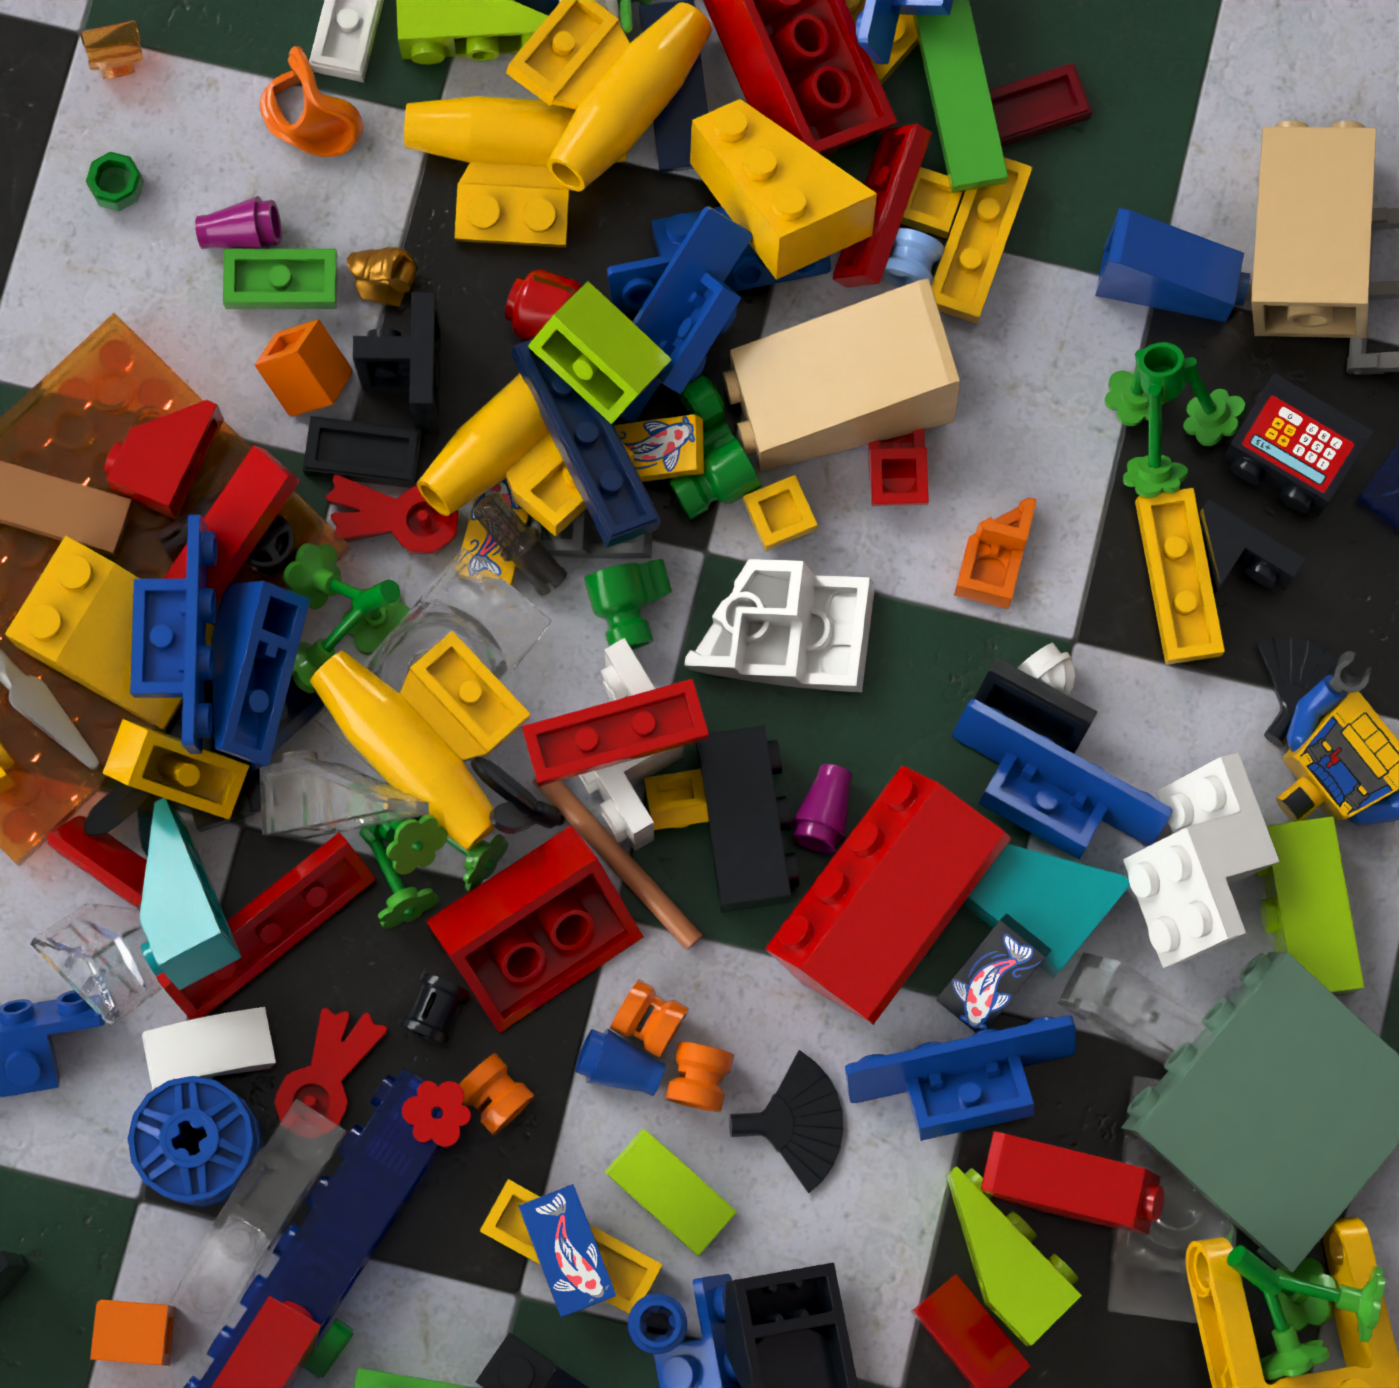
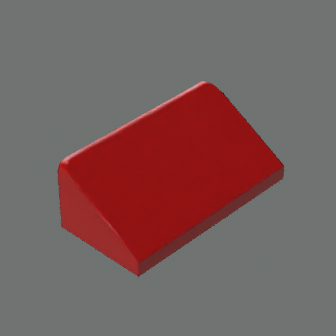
(102, 859)
(970, 1336)

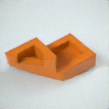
(995, 556)

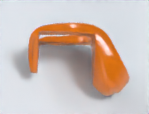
(327, 122)

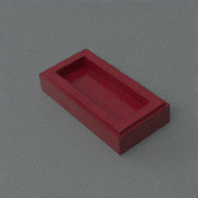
(1039, 104)

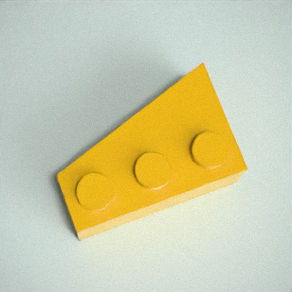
(779, 188)

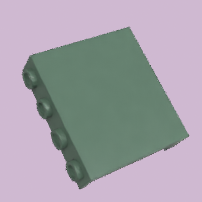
(1276, 1108)

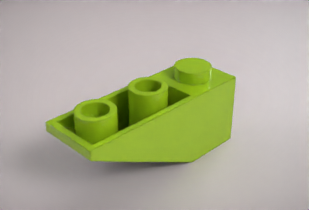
(463, 28)
(1011, 1272)

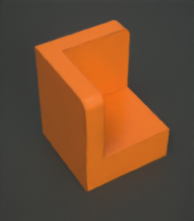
(304, 368)
(133, 1332)

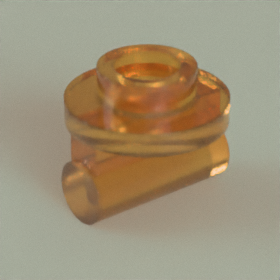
(113, 48)

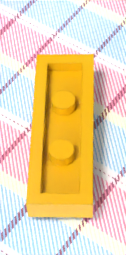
(978, 244)
(1179, 577)
(627, 1268)

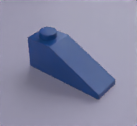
(254, 662)

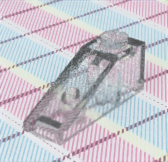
(321, 798)
(1130, 1007)

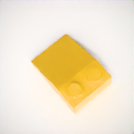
(83, 628)

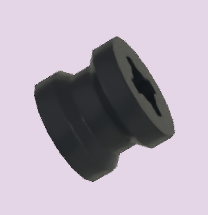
(280, 556)

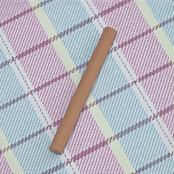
(621, 863)

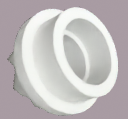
(1051, 668)

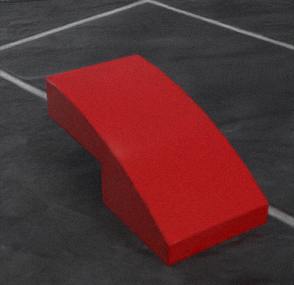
(899, 470)

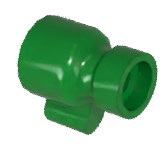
(726, 474)
(621, 593)

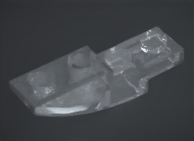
(256, 1216)

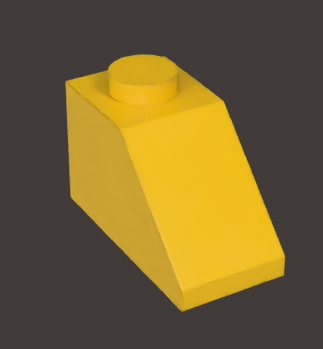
(166, 769)

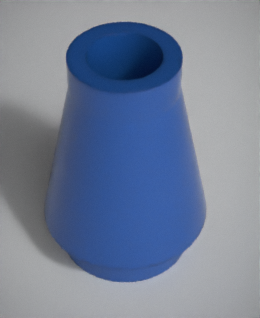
(618, 1064)
(651, 1305)

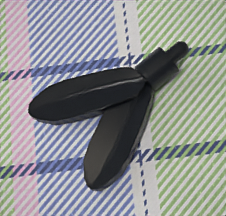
(117, 807)
(522, 807)

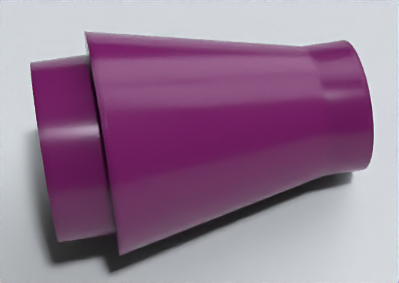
(241, 226)
(823, 812)

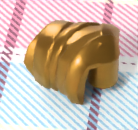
(382, 274)

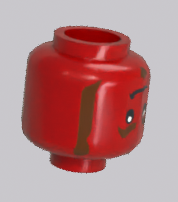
(536, 300)

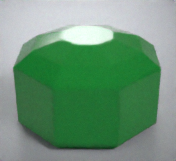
(114, 181)
(704, 400)

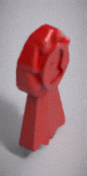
(408, 517)
(331, 1063)

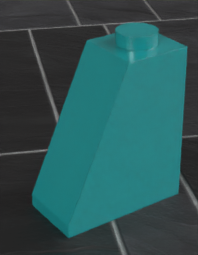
(1048, 897)

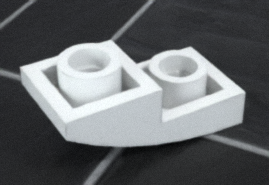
(209, 1046)

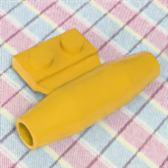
(614, 85)
(507, 185)
(507, 443)
(426, 732)

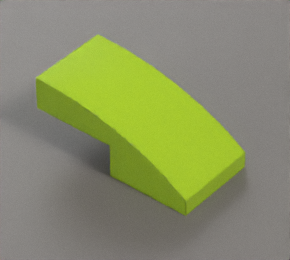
(670, 1192)

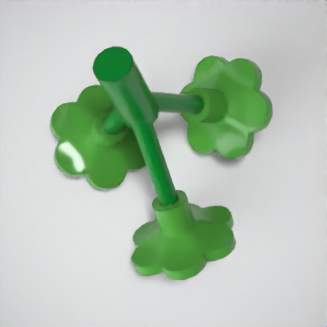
(369, 620)
(1303, 1300)

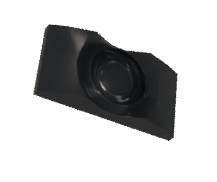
(789, 1330)

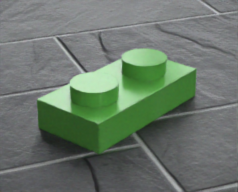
(280, 278)

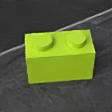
(599, 352)

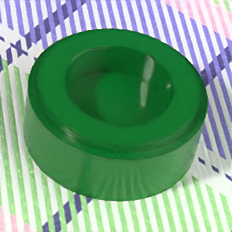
(329, 1348)

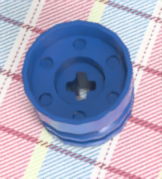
(224, 1155)

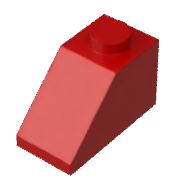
(164, 457)

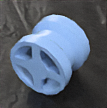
(912, 258)

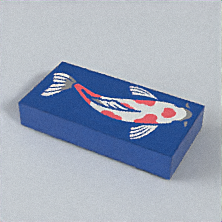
(567, 1250)

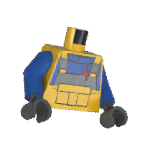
(1341, 754)

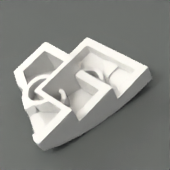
(789, 629)

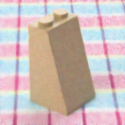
(1314, 230)
(845, 379)

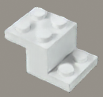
(622, 807)
(1188, 875)

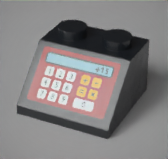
(1296, 446)

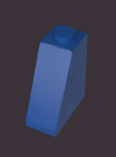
(1170, 269)

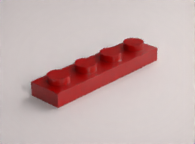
(278, 922)

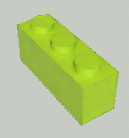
(1310, 903)

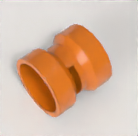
(660, 1025)
(700, 1074)
(495, 1094)

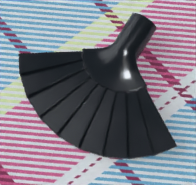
(1294, 670)
(799, 1121)

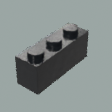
(746, 819)

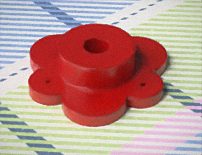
(418, 1112)

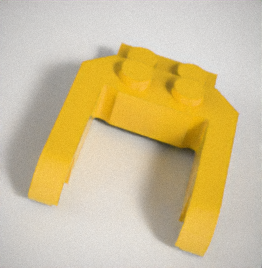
(1229, 1333)

